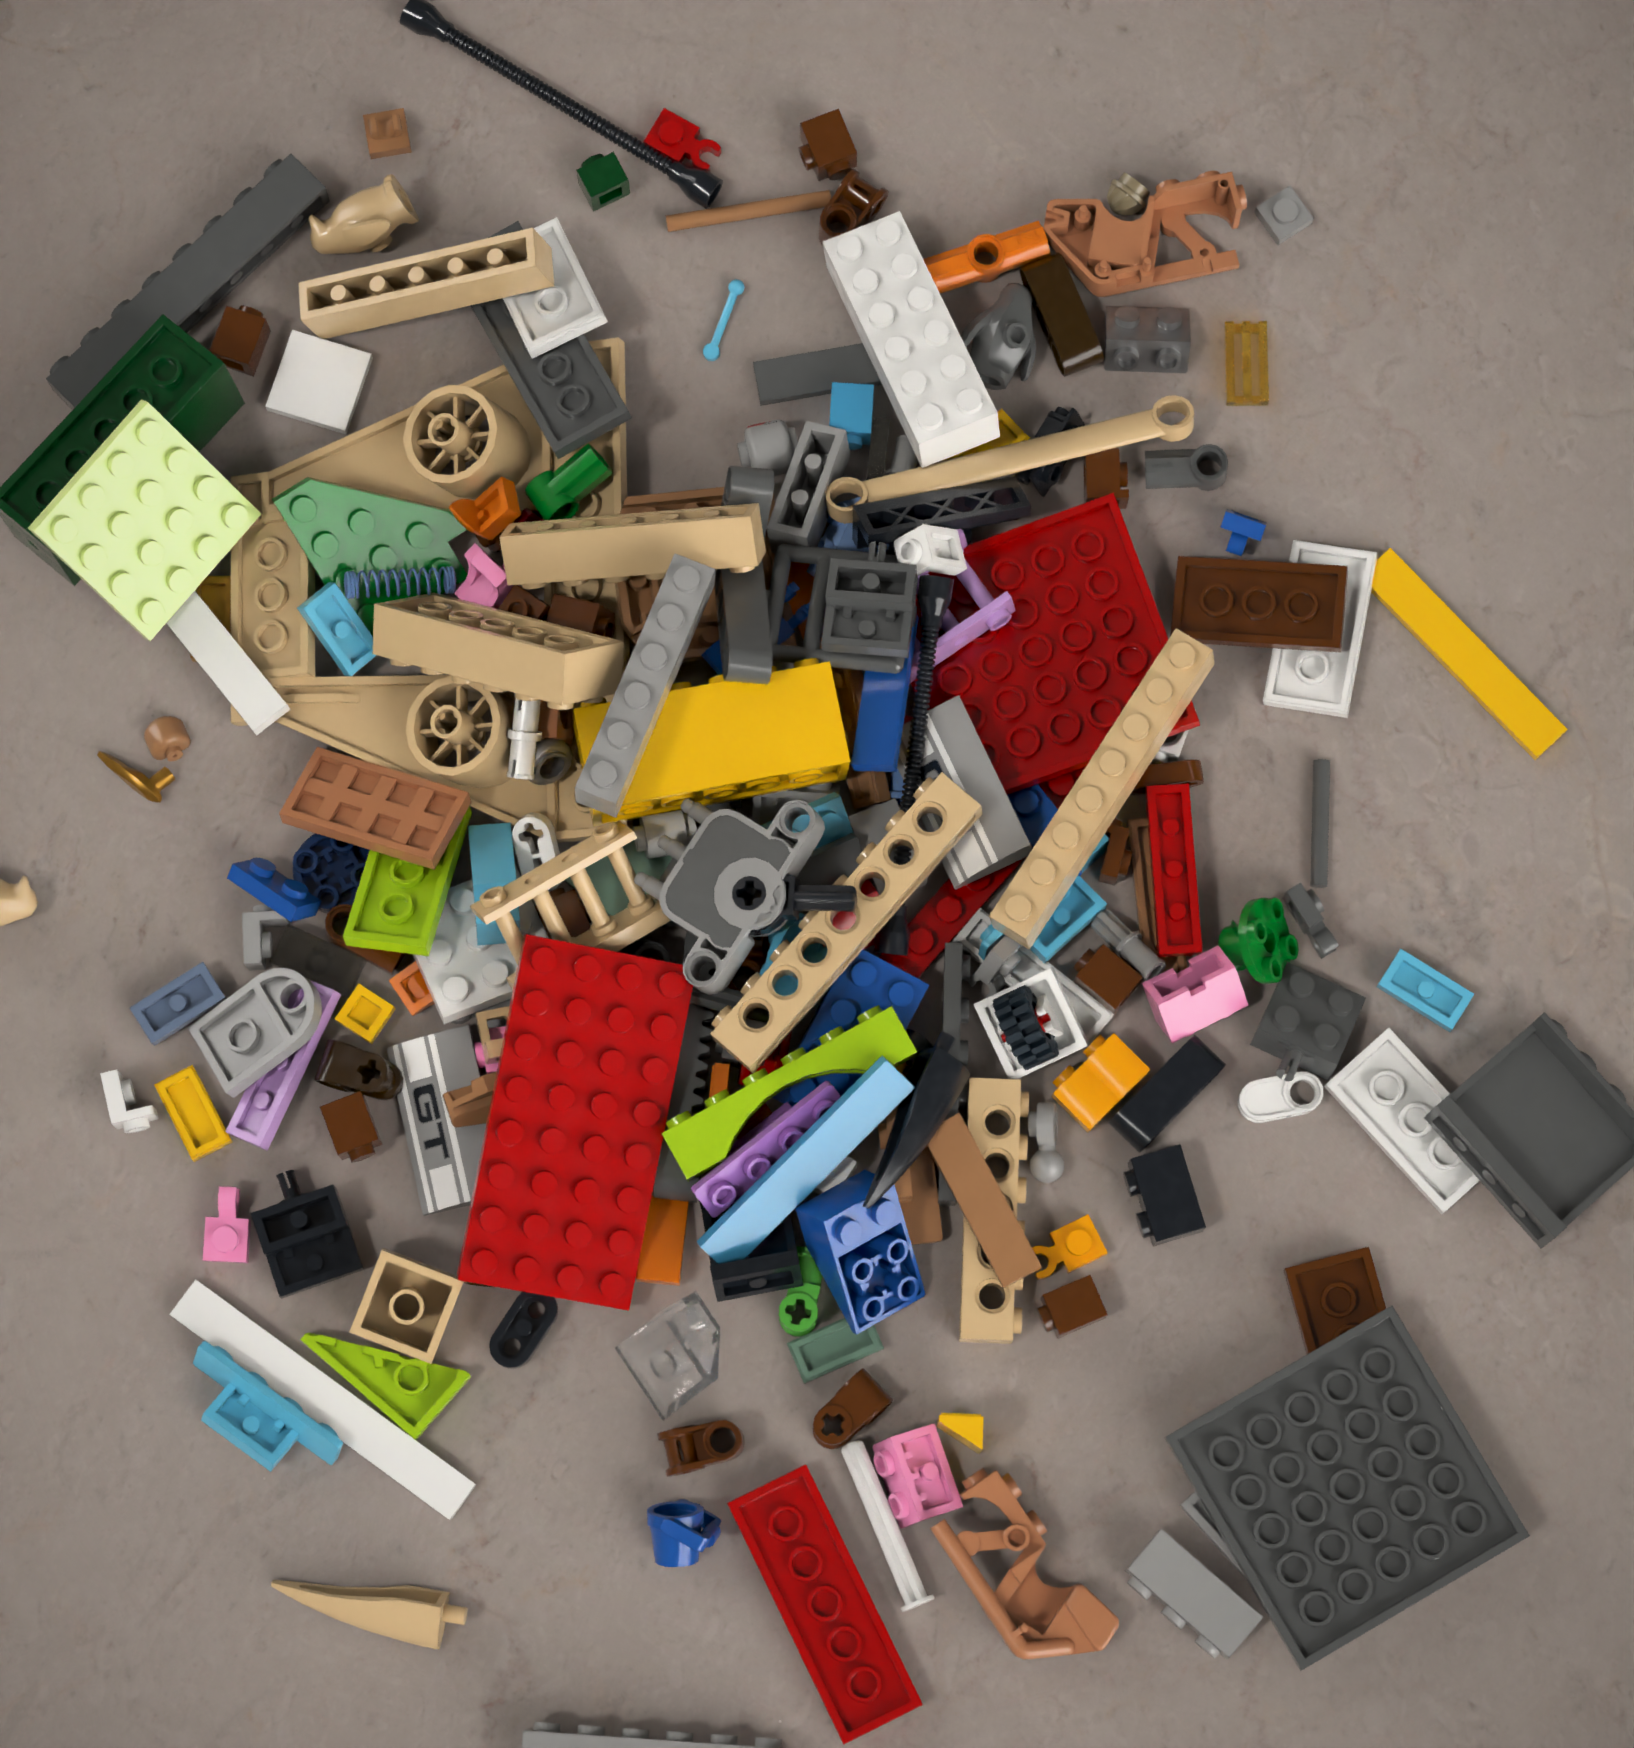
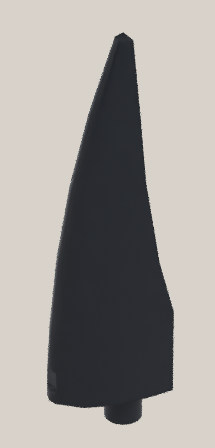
(937, 1085)

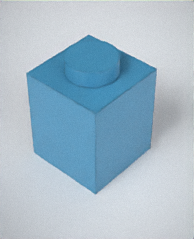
(853, 411)

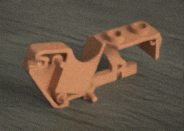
(1121, 255)
(1026, 1612)

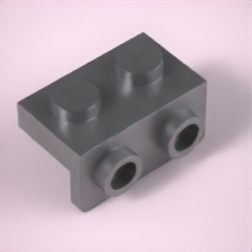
(1147, 339)

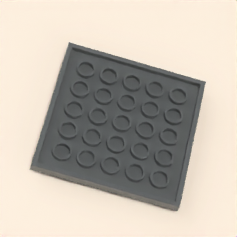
(1346, 1487)

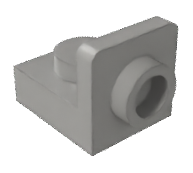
(257, 942)

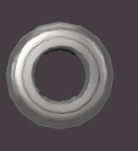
(557, 766)

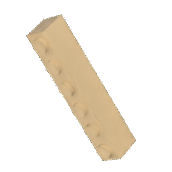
(426, 283)
(631, 545)

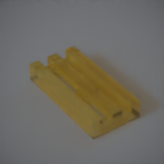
(1246, 330)

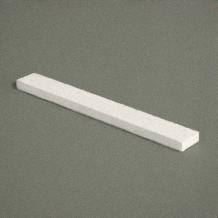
(324, 1400)

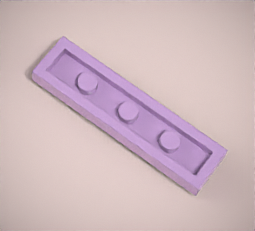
(269, 1097)

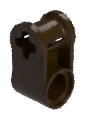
(354, 1070)

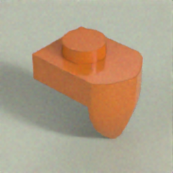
(490, 511)

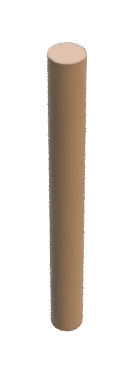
(748, 210)

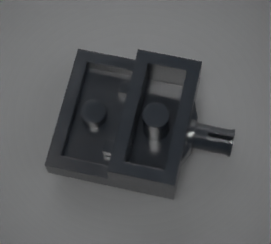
(306, 1238)

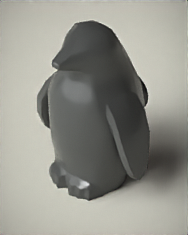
(1003, 338)

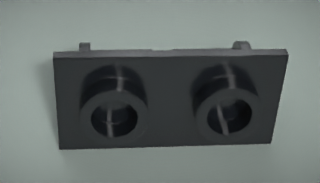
(1048, 475)

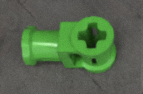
(803, 1295)

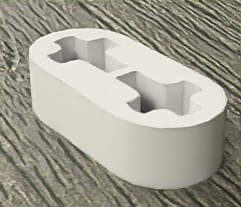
(525, 847)

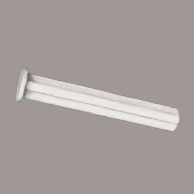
(885, 1525)

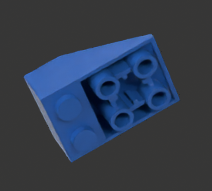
(862, 1251)

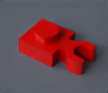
(678, 140)

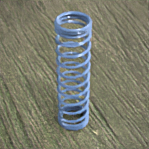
(350, 577)

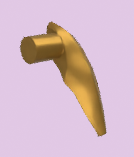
(146, 787)

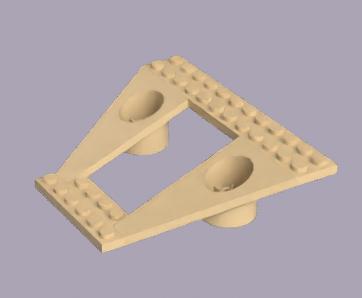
(401, 717)

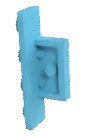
(1071, 916)
(257, 1416)

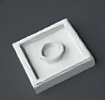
(319, 382)

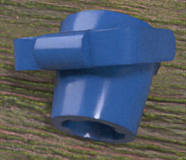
(678, 1532)

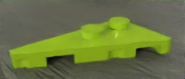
(400, 1386)

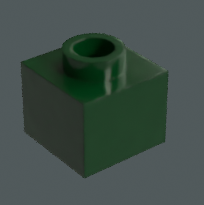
(602, 180)

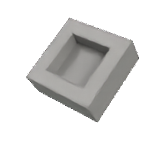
(1284, 215)

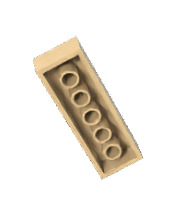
(498, 649)

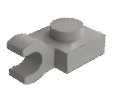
(997, 964)

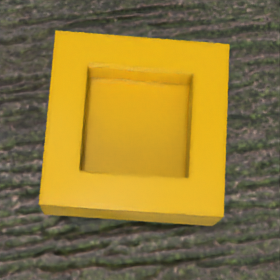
(365, 1013)

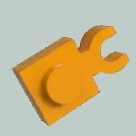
(1073, 1246)

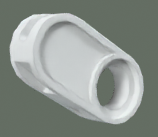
(1271, 1100)

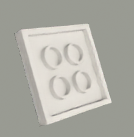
(459, 971)

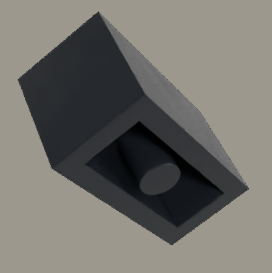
(1165, 1195)

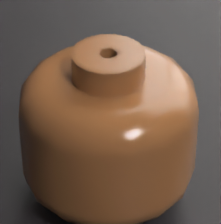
(166, 738)

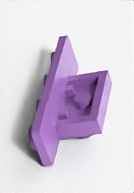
(761, 1149)

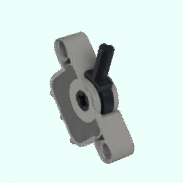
(725, 866)

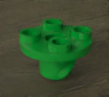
(1260, 940)

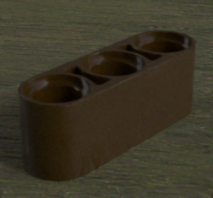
(1061, 314)

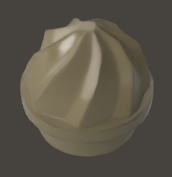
(1126, 195)

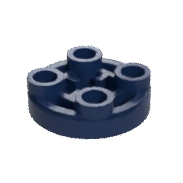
(329, 870)

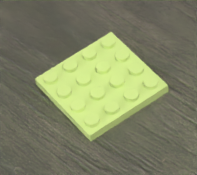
(145, 520)

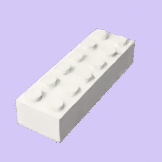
(911, 339)

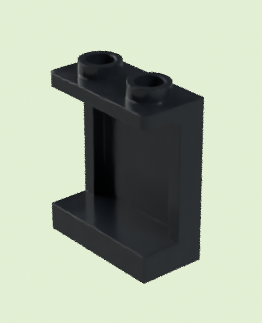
(766, 1269)

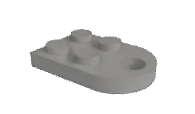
(256, 1028)

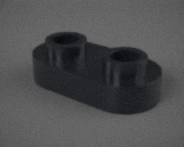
(521, 1326)

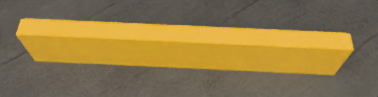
(1465, 655)

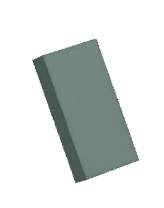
(832, 1349)

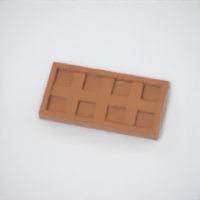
(375, 807)

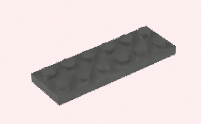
(561, 387)

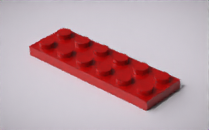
(825, 1604)

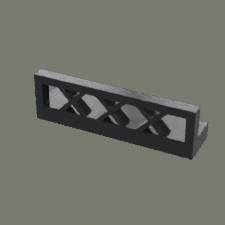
(950, 508)

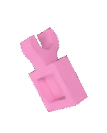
(227, 1235)

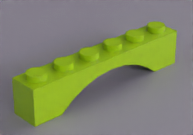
(708, 1136)

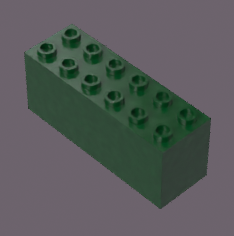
(162, 368)

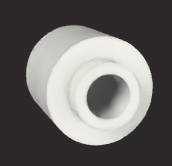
(652, 827)

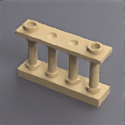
(606, 932)

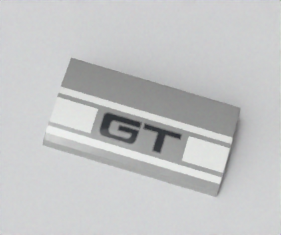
(958, 752)
(441, 1155)

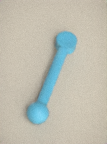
(711, 350)

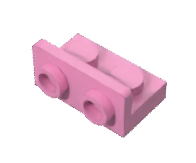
(916, 1475)

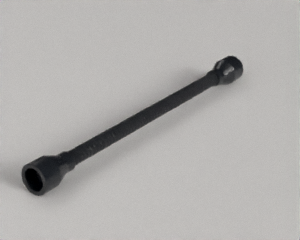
(695, 183)
(934, 599)

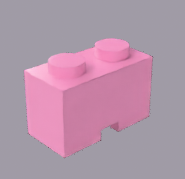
(1195, 995)

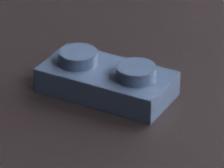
(178, 1003)

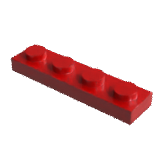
(1173, 870)

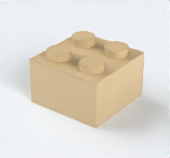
(406, 1305)

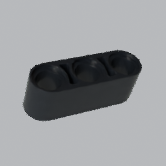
(1167, 1093)

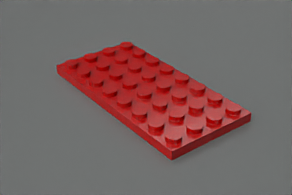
(575, 1123)

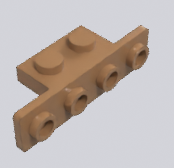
(917, 1192)

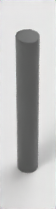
(1320, 823)

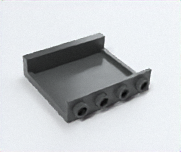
(1540, 1129)

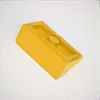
(963, 1428)

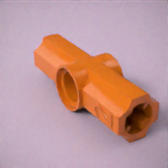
(1010, 248)

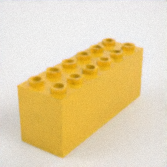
(731, 741)

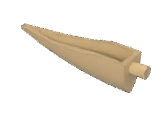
(396, 1612)

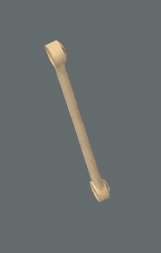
(1017, 456)

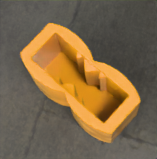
(1099, 1082)

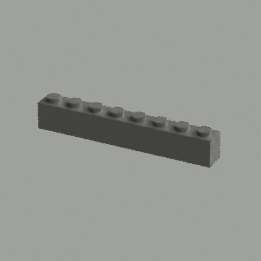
(199, 273)

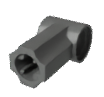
(1180, 469)

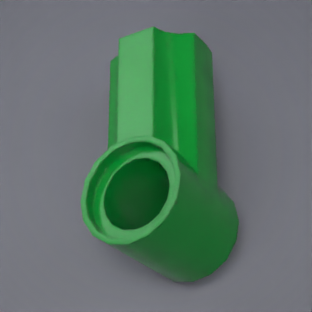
(559, 491)

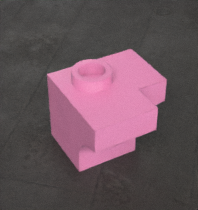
(485, 580)

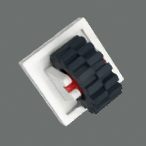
(1031, 1024)

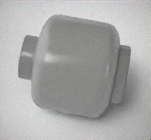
(768, 446)

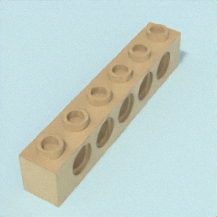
(984, 1099)

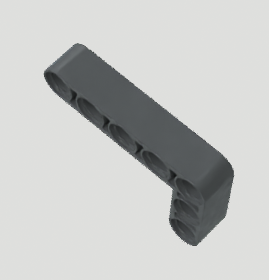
(742, 596)

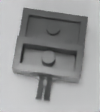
(869, 605)
(1307, 1023)

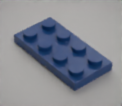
(859, 988)

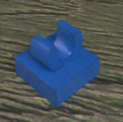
(1242, 528)

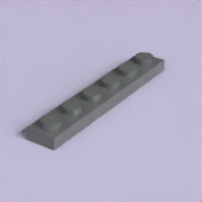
(954, 1012)

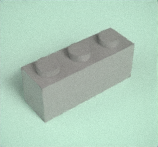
(801, 504)
(1192, 1595)

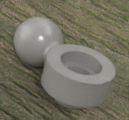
(1046, 1163)

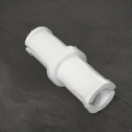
(524, 739)

